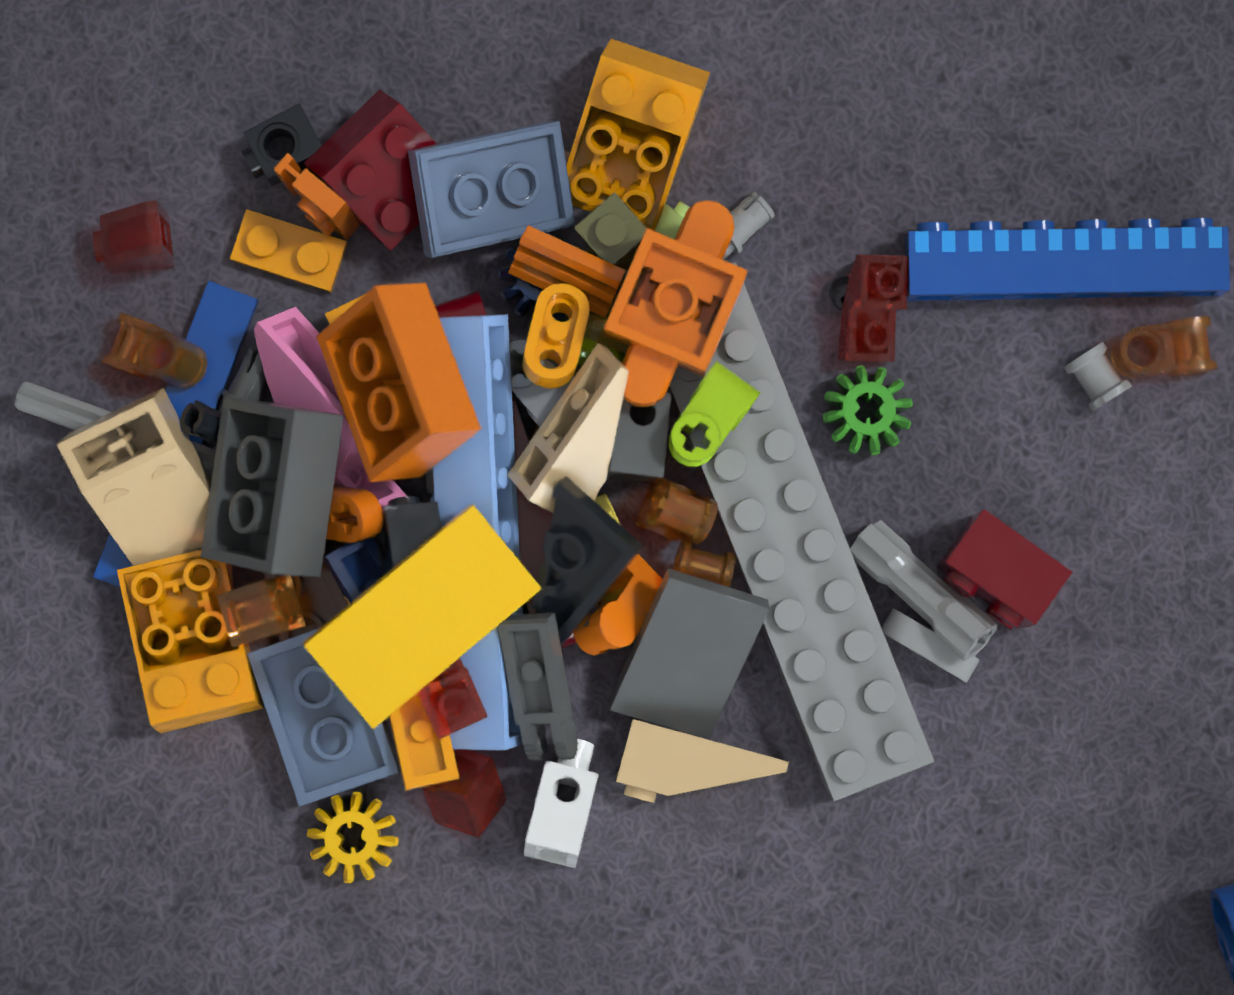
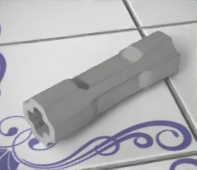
(952, 616)

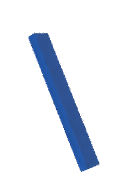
(220, 331)

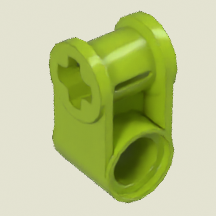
(716, 410)

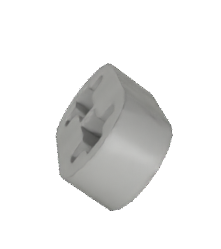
(927, 644)

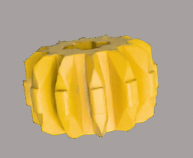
(334, 839)

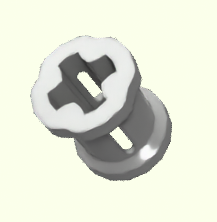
(1097, 376)

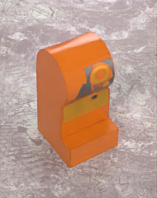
(620, 611)

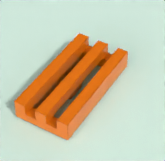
(546, 272)

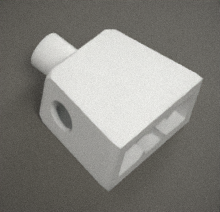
(557, 825)

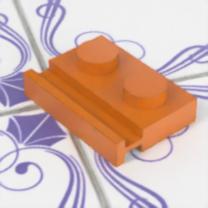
(319, 203)

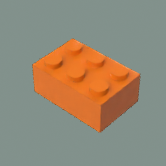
(398, 382)

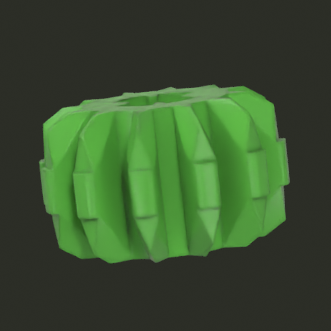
(848, 408)

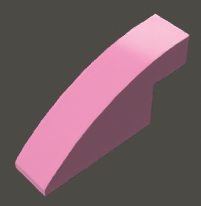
(301, 379)

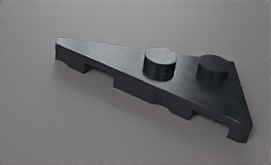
(582, 557)

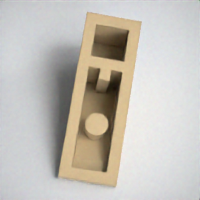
(576, 434)
(679, 763)

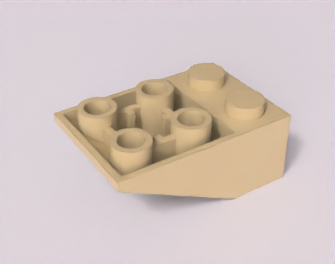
(142, 478)

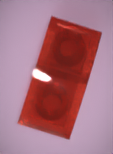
(869, 308)
(451, 701)

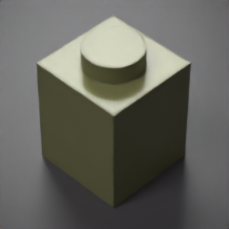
(612, 229)

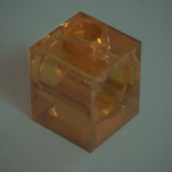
(261, 610)

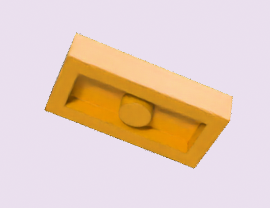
(288, 251)
(420, 754)

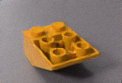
(634, 130)
(183, 642)

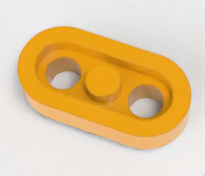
(553, 338)

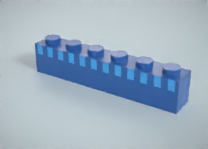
(1067, 262)

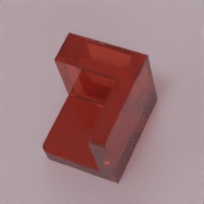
(472, 799)

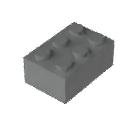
(272, 487)

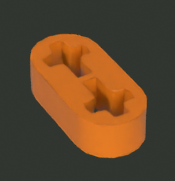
(357, 502)

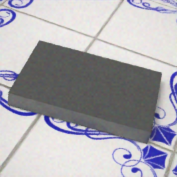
(688, 654)

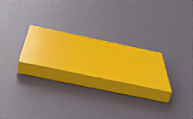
(422, 616)

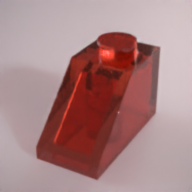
(134, 239)

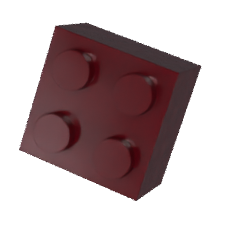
(371, 167)
(1003, 571)

